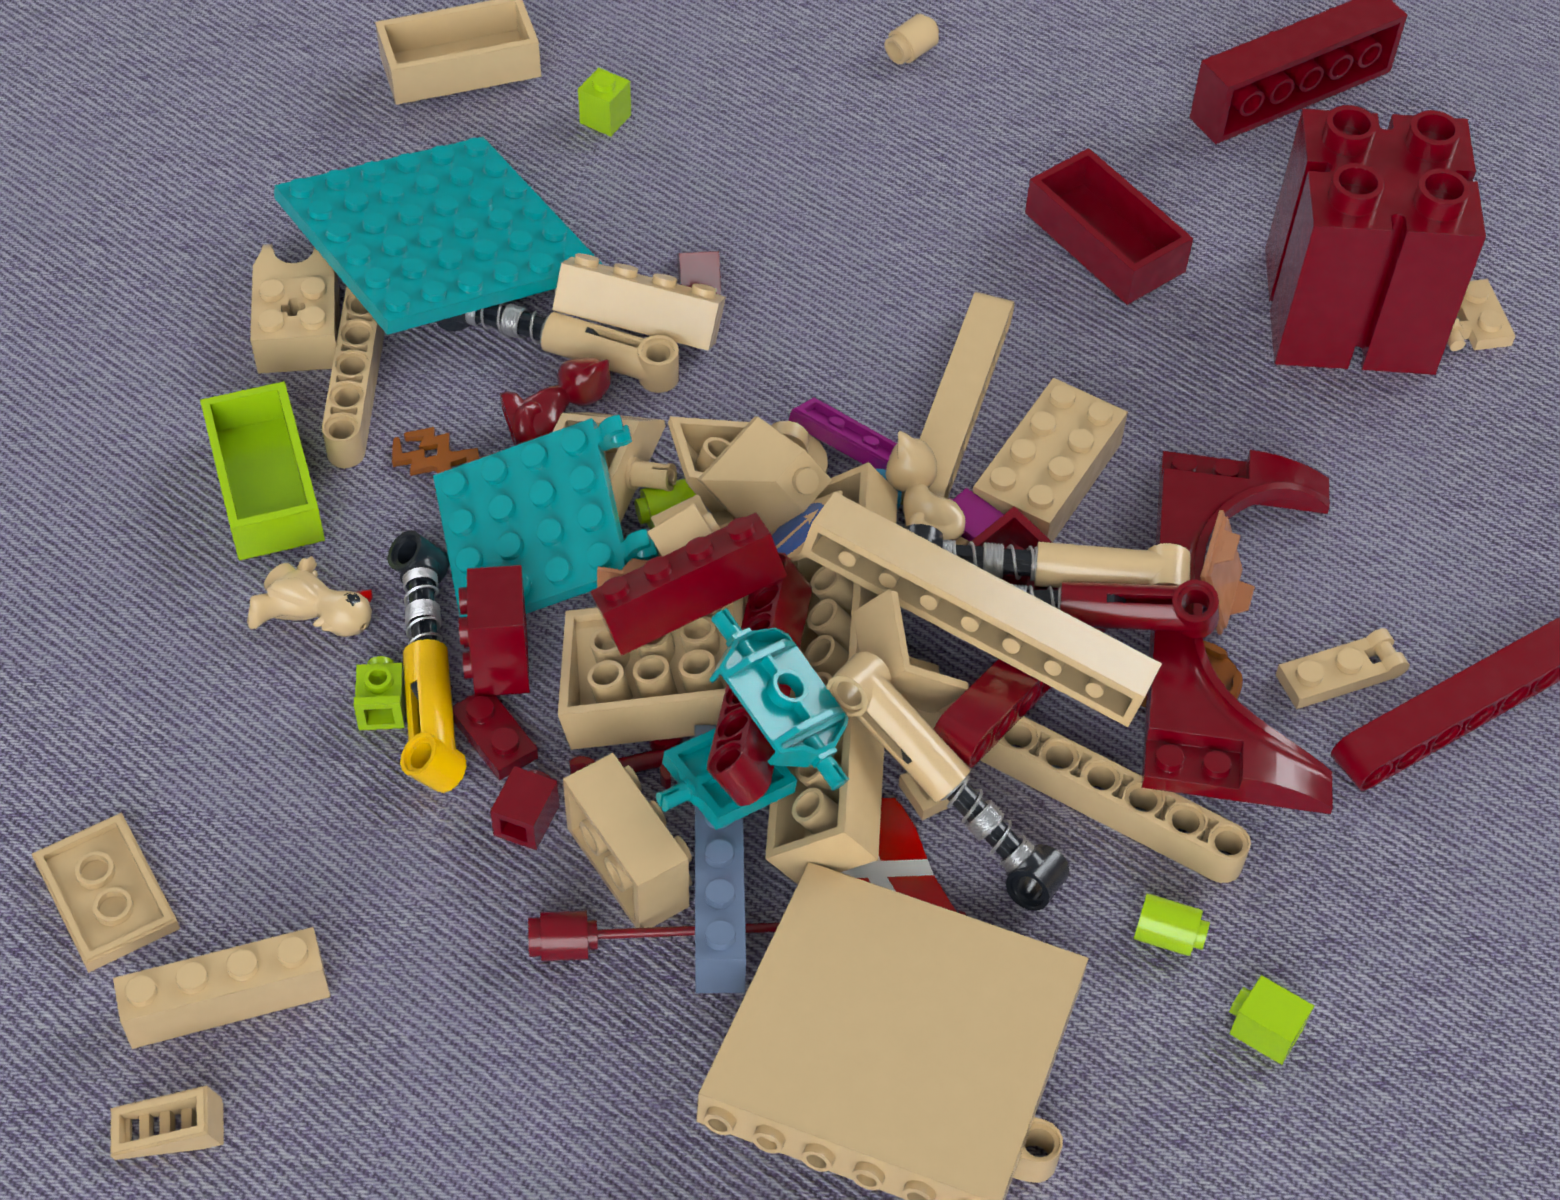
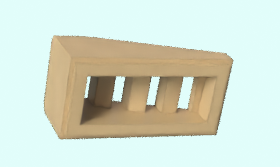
(200, 1124)

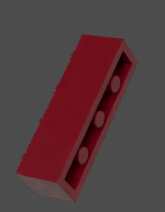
(688, 583)

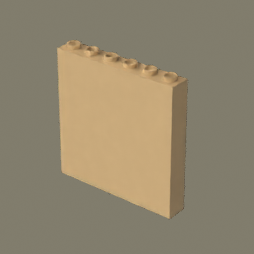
(893, 1042)

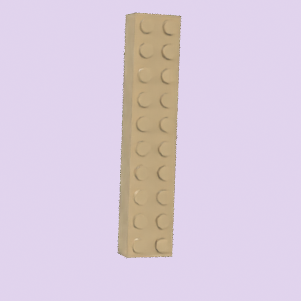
(814, 822)

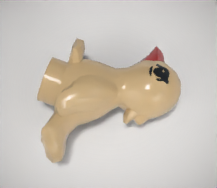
(303, 596)

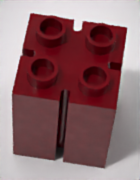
(1373, 240)

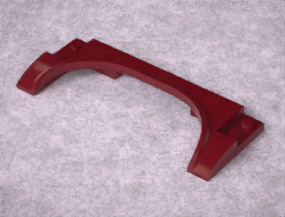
(1194, 728)

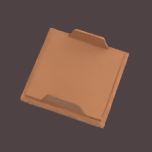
(1223, 572)

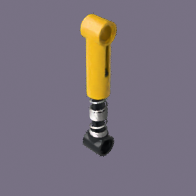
(431, 746)

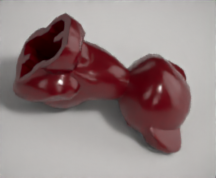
(579, 382)

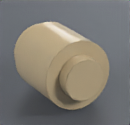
(912, 39)

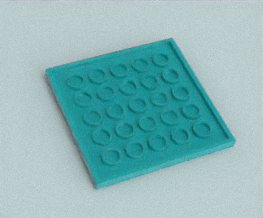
(432, 232)

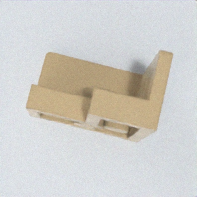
(882, 633)

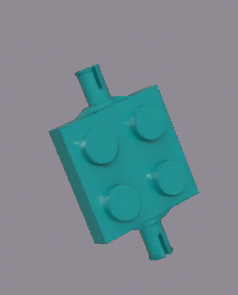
(695, 784)

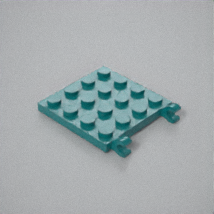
(543, 510)

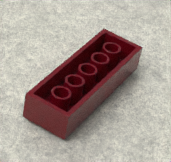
(1296, 67)

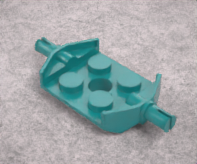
(797, 728)

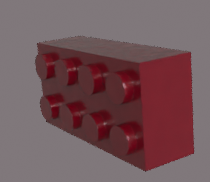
(1108, 225)

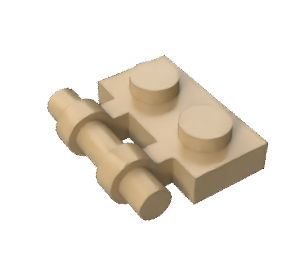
(1481, 320)

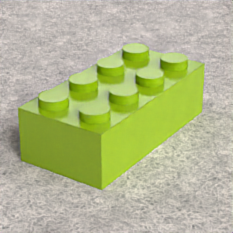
(262, 471)

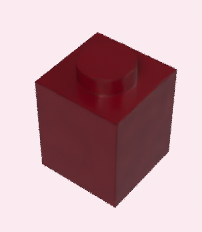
(525, 807)

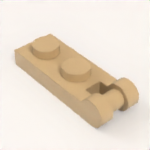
(1341, 669)

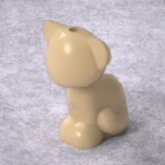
(912, 471)

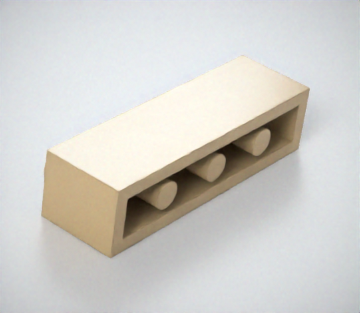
(638, 301)
(221, 988)

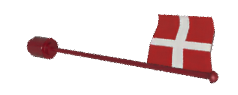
(899, 867)

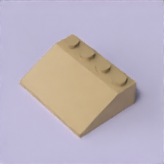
(642, 694)

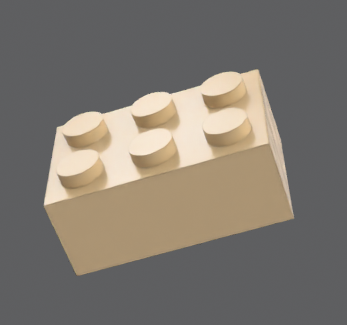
(628, 841)

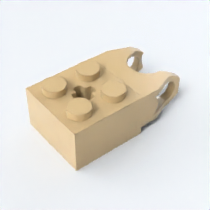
(294, 313)

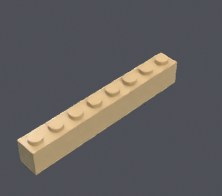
(981, 608)

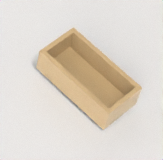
(458, 49)
(1053, 456)

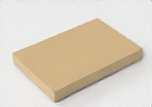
(105, 892)

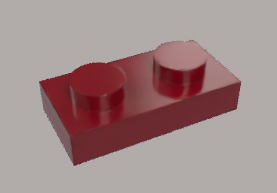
(494, 734)

